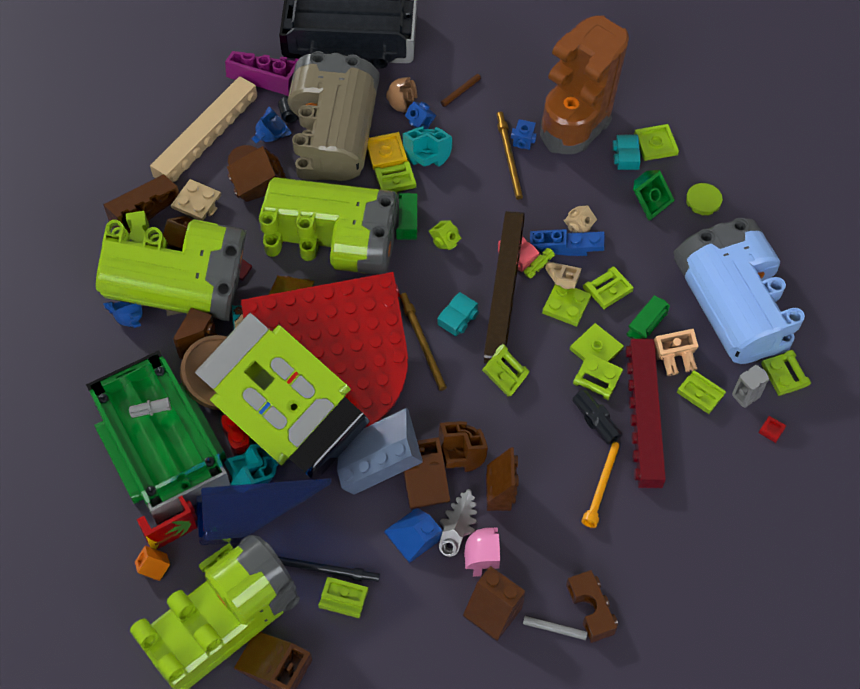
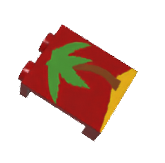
(170, 529)

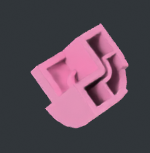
(482, 550)

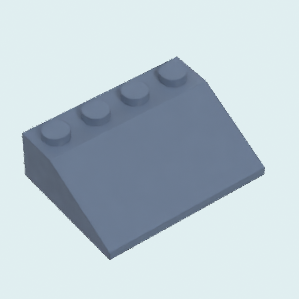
(379, 453)

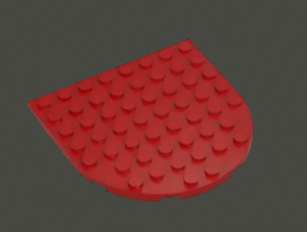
(351, 330)

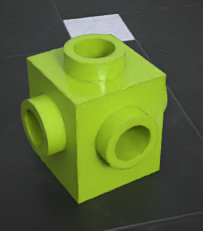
(445, 235)

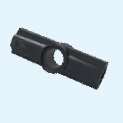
(597, 416)

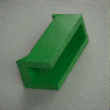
(407, 217)
(648, 318)

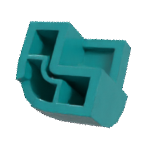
(427, 146)
(251, 467)

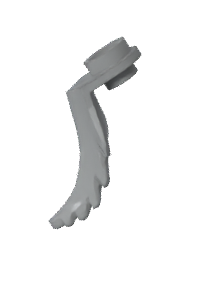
(458, 523)

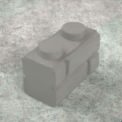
(750, 386)

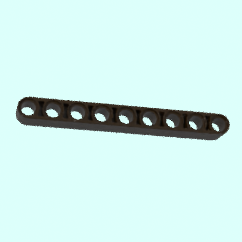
(504, 283)

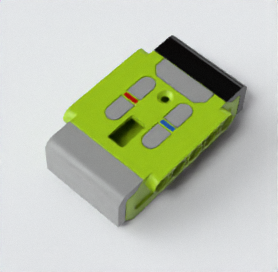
(282, 396)

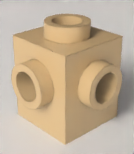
(580, 219)

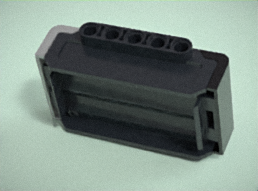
(366, 28)

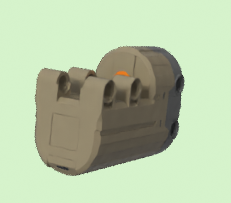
(336, 106)

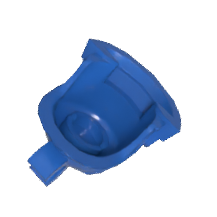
(270, 127)
(125, 313)

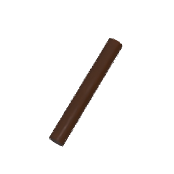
(460, 90)

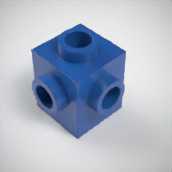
(420, 115)
(524, 134)

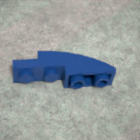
(568, 243)

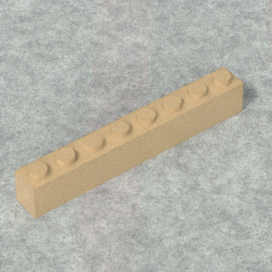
(204, 130)

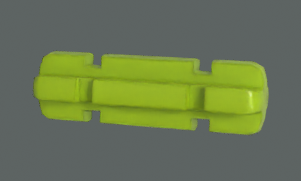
(539, 263)

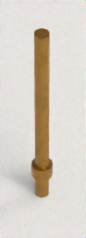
(503, 129)
(410, 311)

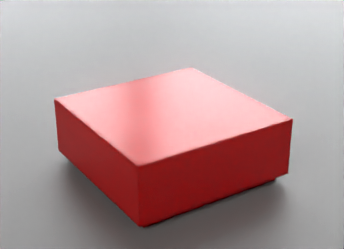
(772, 429)

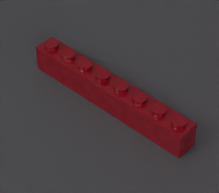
(646, 414)

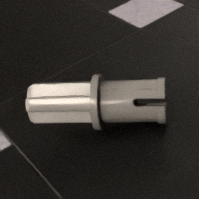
(150, 407)

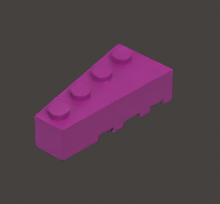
(262, 70)

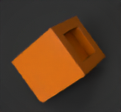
(152, 563)

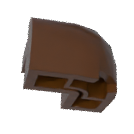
(462, 445)

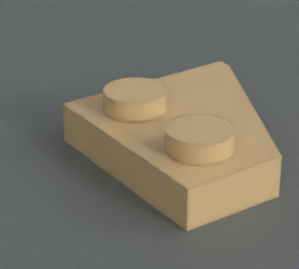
(563, 275)

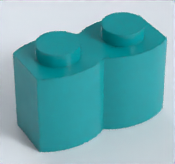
(627, 152)
(458, 314)

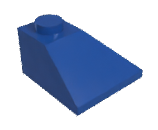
(414, 534)

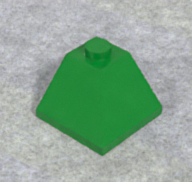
(652, 193)

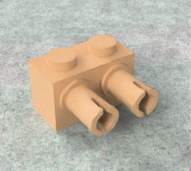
(676, 344)

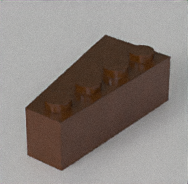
(149, 197)

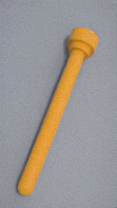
(591, 517)

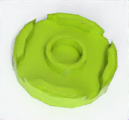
(704, 199)

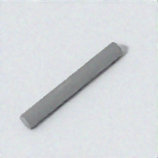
(555, 628)

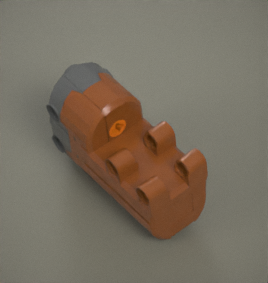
(585, 85)

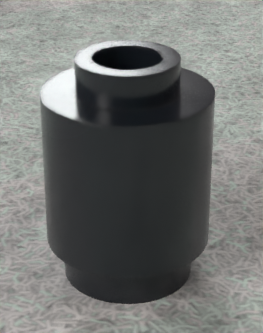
(285, 112)

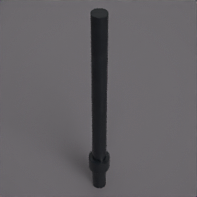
(357, 573)

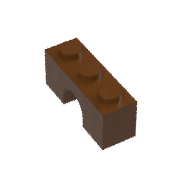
(586, 588)

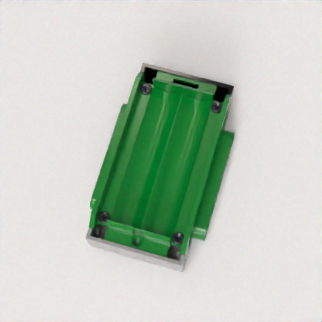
(159, 453)

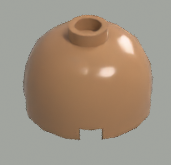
(401, 93)

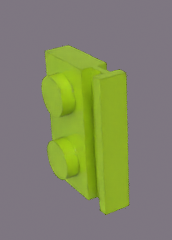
(701, 392)
(343, 597)

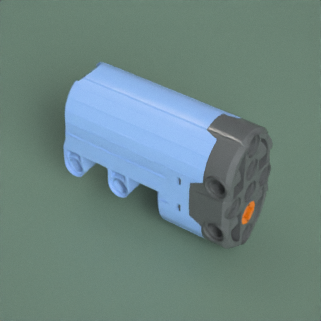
(735, 286)

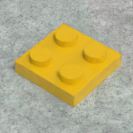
(386, 150)

